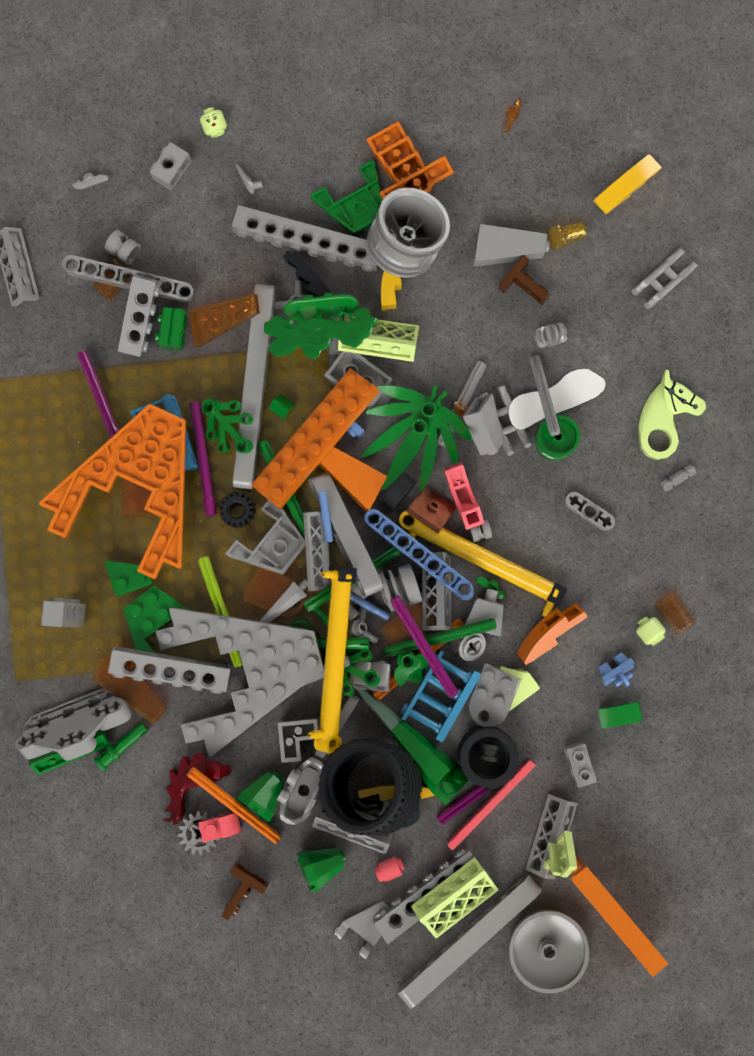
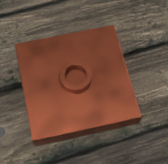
(431, 509)

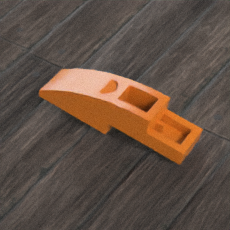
(544, 633)

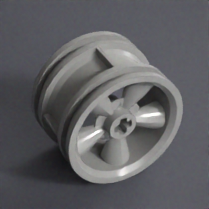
(402, 251)

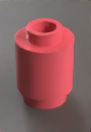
(389, 869)

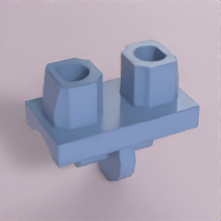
(624, 665)

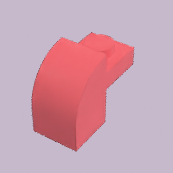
(220, 827)

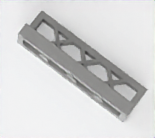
(18, 265)
(316, 551)
(442, 595)
(562, 822)
(376, 842)

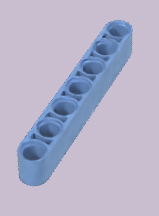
(414, 546)

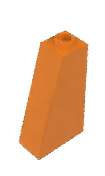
(354, 477)

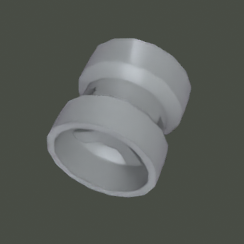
(476, 534)

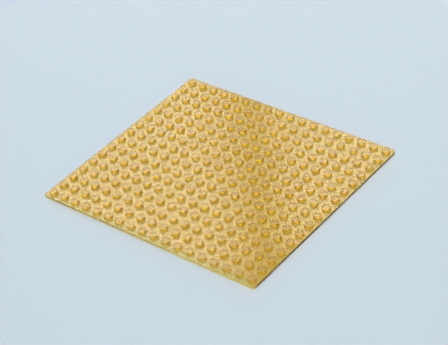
(55, 426)

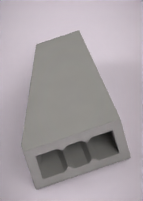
(507, 245)

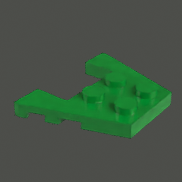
(357, 209)
(148, 615)

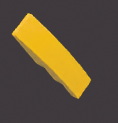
(627, 184)
(387, 791)

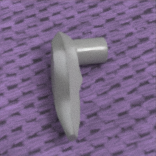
(251, 186)

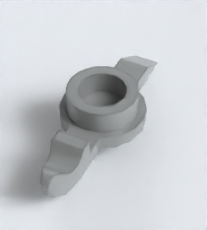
(89, 180)

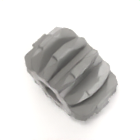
(550, 335)

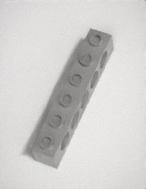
(161, 661)
(391, 930)

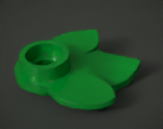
(411, 669)

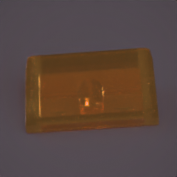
(106, 290)
(675, 612)

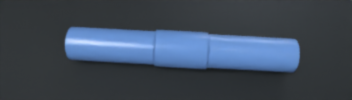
(325, 514)
(369, 606)

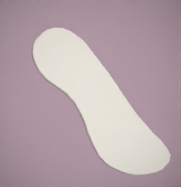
(569, 392)

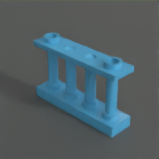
(450, 713)

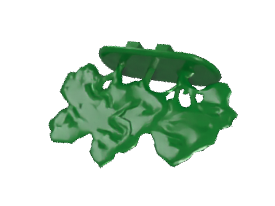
(312, 331)

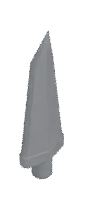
(290, 597)

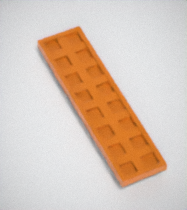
(315, 438)

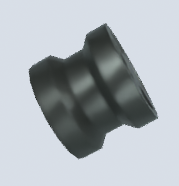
(489, 752)

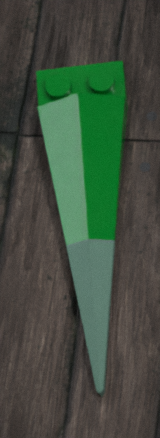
(434, 766)

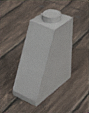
(484, 424)

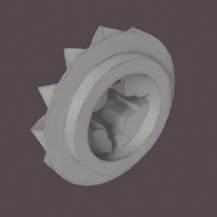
(469, 654)

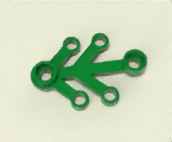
(225, 424)
(366, 676)

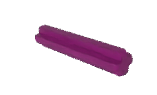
(461, 804)

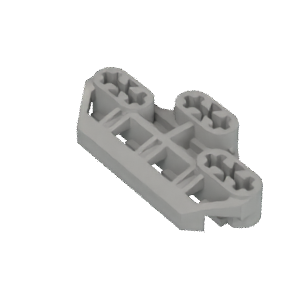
(72, 725)

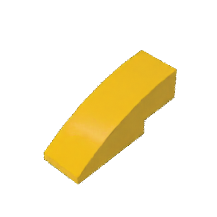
(388, 287)

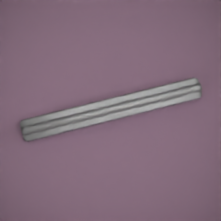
(467, 391)
(544, 395)

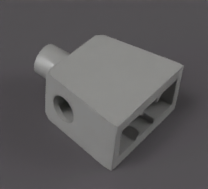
(485, 609)

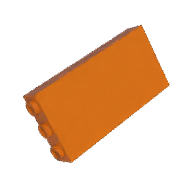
(617, 918)

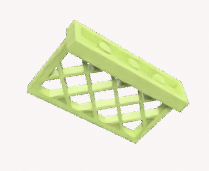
(387, 344)
(451, 890)

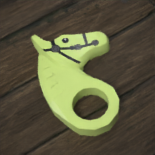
(658, 412)

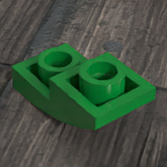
(620, 715)

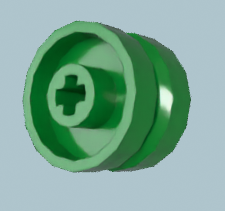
(566, 443)

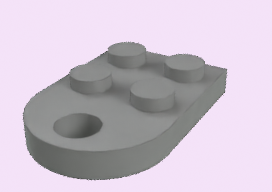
(493, 694)

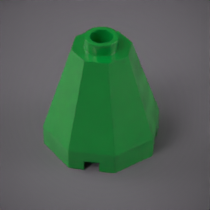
(262, 795)
(320, 865)

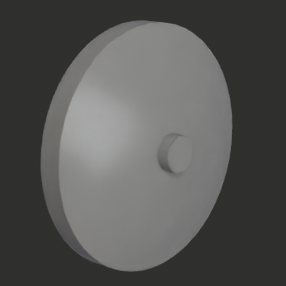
(548, 951)

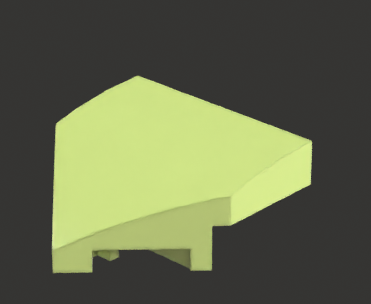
(527, 685)
(561, 856)

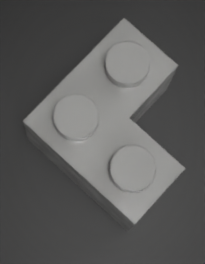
(291, 734)

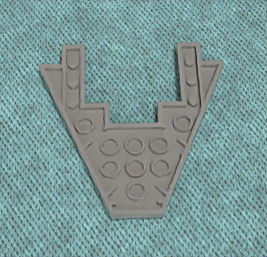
(273, 657)

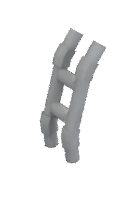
(664, 267)
(508, 429)

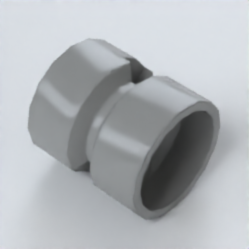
(121, 246)

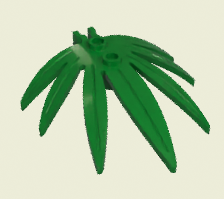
(425, 420)

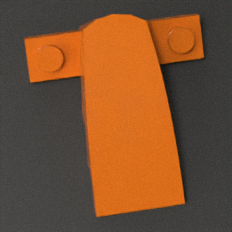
(403, 162)

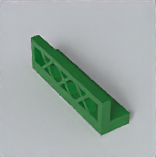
(53, 760)

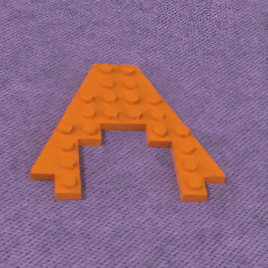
(149, 454)

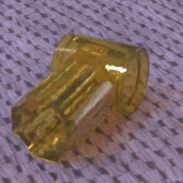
(561, 236)

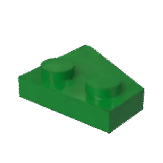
(126, 578)

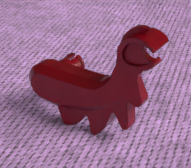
(182, 783)

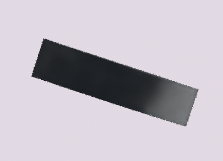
(305, 274)

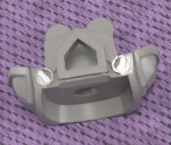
(293, 806)

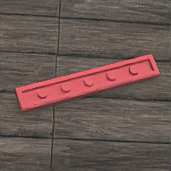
(489, 804)

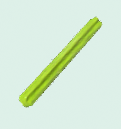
(216, 598)

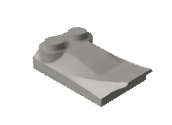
(365, 369)

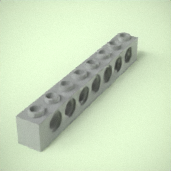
(245, 216)

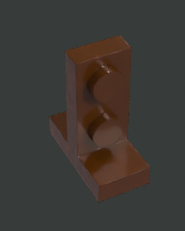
(524, 281)
(243, 891)

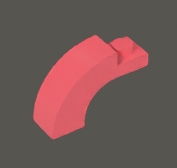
(462, 496)

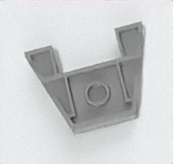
(277, 548)

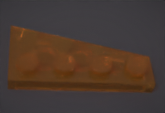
(218, 318)

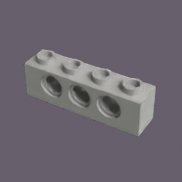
(127, 343)
(63, 613)

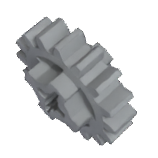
(193, 839)

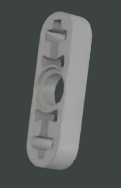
(581, 513)

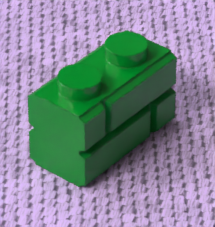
(172, 328)

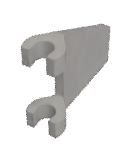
(363, 925)

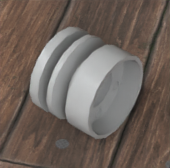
(402, 586)

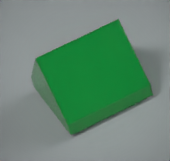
(281, 406)

